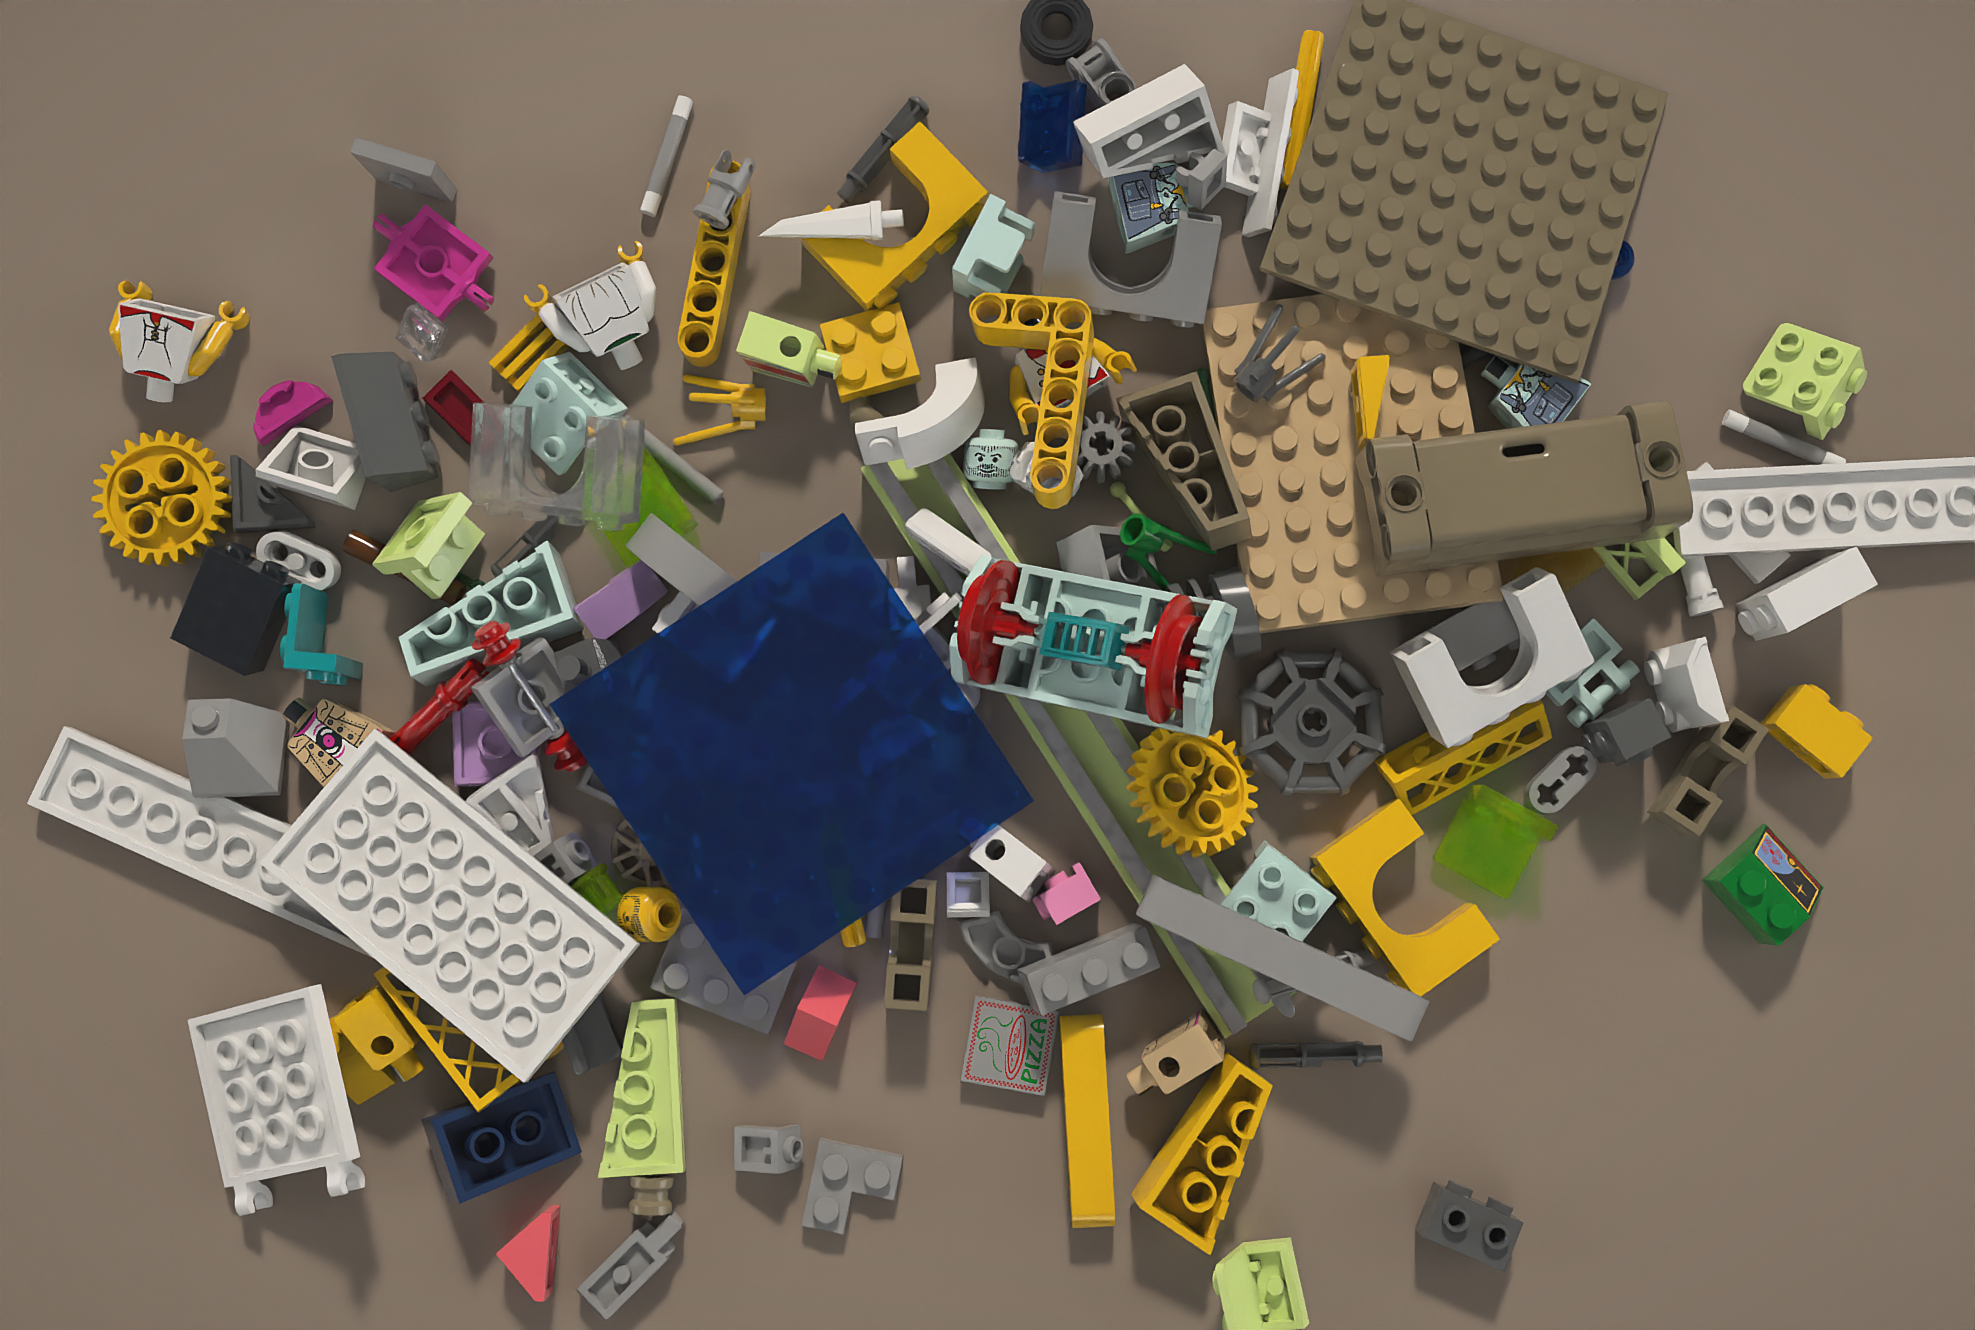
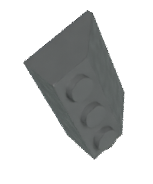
(386, 418)

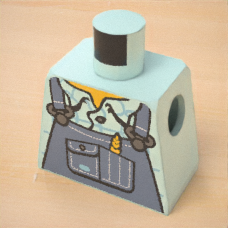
(1147, 205)
(1530, 395)

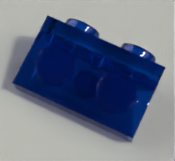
(1047, 127)

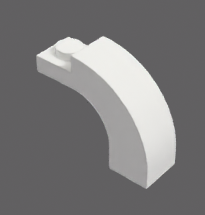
(933, 427)

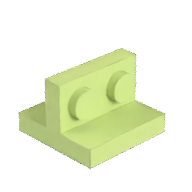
(432, 543)

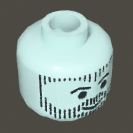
(989, 459)

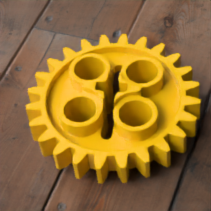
(155, 463)
(1223, 807)

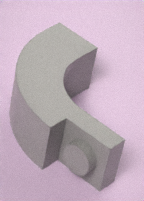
(678, 561)

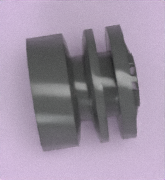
(1230, 587)

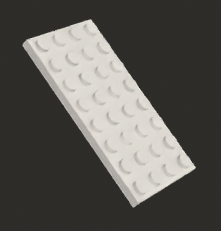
(450, 905)

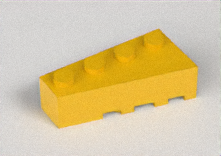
(1204, 1154)

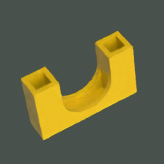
(953, 201)
(1350, 867)

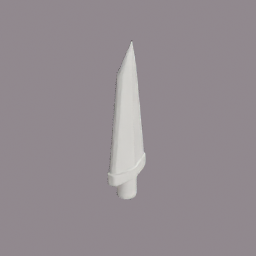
(853, 222)

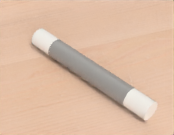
(666, 156)
(1779, 439)

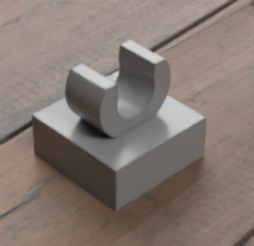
(1205, 178)

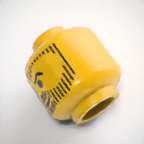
(649, 914)

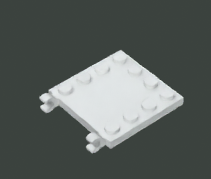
(275, 1095)

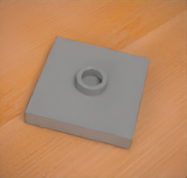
(403, 170)

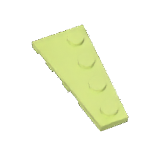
(647, 1108)

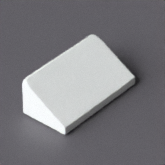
(944, 540)

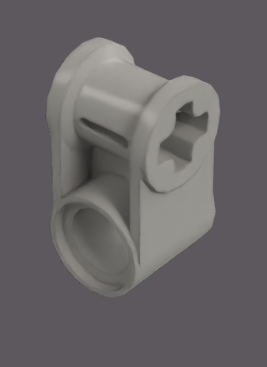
(1101, 73)

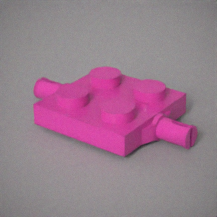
(433, 262)

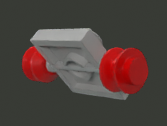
(520, 695)

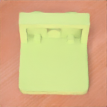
(1807, 376)
(1261, 1287)

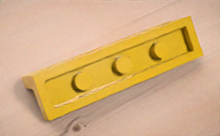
(1428, 760)

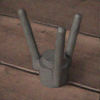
(1257, 377)

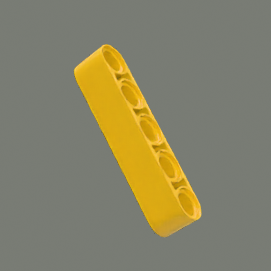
(715, 283)
(1087, 1121)

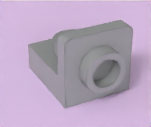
(567, 857)
(767, 1148)

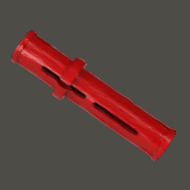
(448, 698)

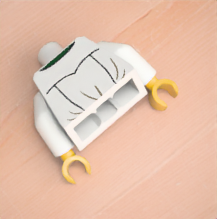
(603, 310)

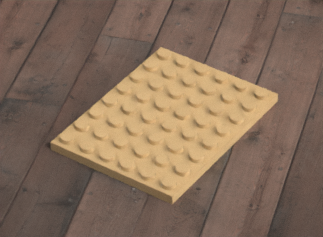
(1299, 454)

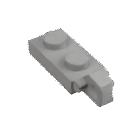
(630, 1265)

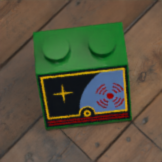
(1765, 887)

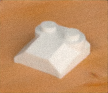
(1685, 685)

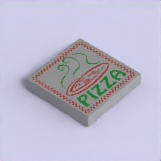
(1009, 1046)

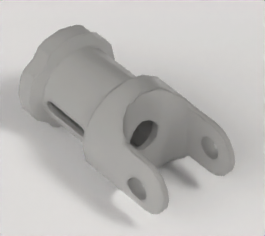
(723, 190)

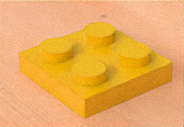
(873, 352)

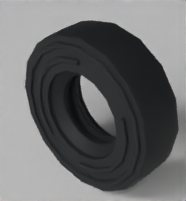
(1051, 51)

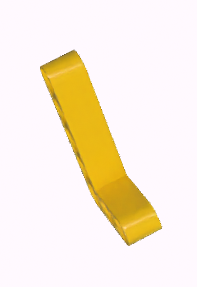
(1058, 382)

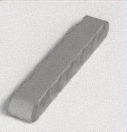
(1282, 958)

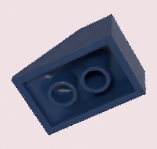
(503, 1141)

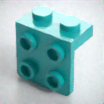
(305, 639)

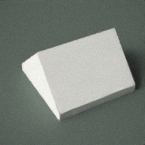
(316, 467)

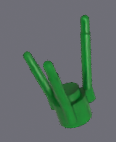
(1148, 537)

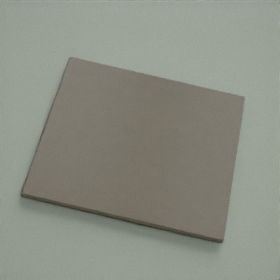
(1466, 184)

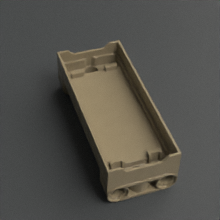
(1525, 490)

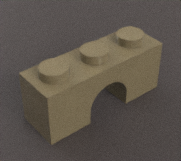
(1692, 789)
(911, 946)

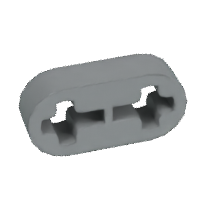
(1567, 787)

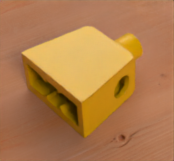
(367, 1025)

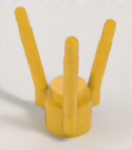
(745, 402)

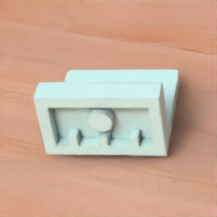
(561, 398)
(1279, 894)

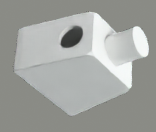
(1017, 869)

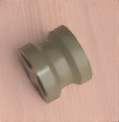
(651, 1194)

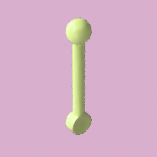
(1119, 491)

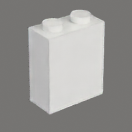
(1805, 594)

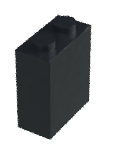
(235, 608)

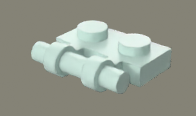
(1616, 679)

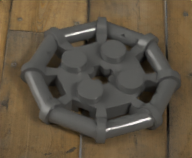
(1288, 728)

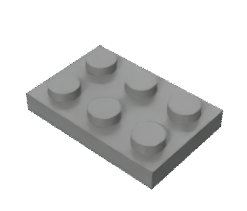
(698, 977)

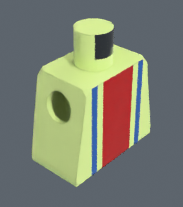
(785, 351)

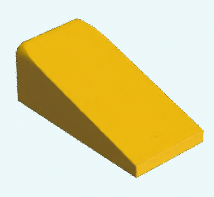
(1368, 384)

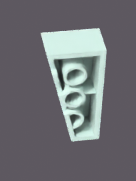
(527, 595)

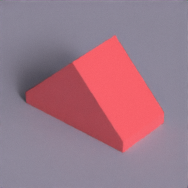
(820, 1012)
(533, 1254)

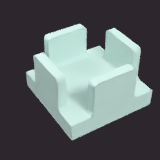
(992, 251)

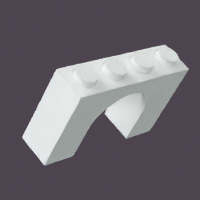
(1548, 654)

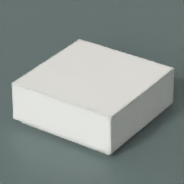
(968, 894)

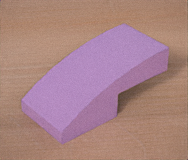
(621, 600)

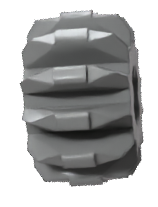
(1111, 438)

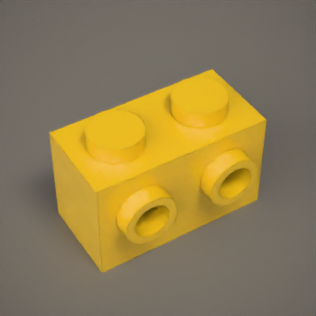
(1817, 730)

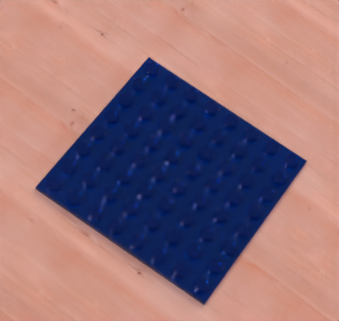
(792, 753)

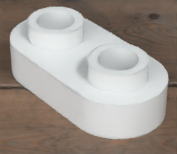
(301, 558)

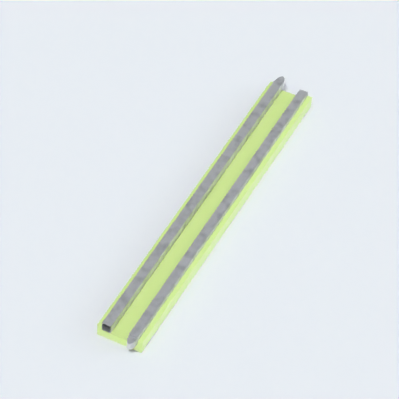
(1083, 751)

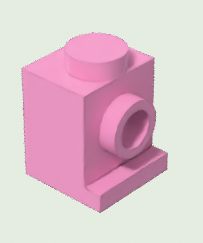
(1066, 895)

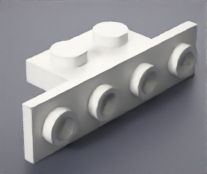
(1256, 150)

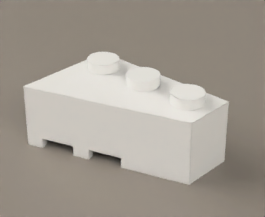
(1151, 126)

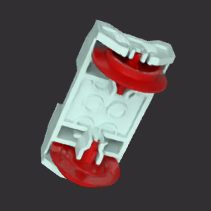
(1165, 661)

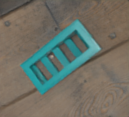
(1110, 646)

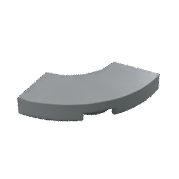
(1000, 947)

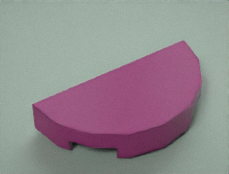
(285, 407)

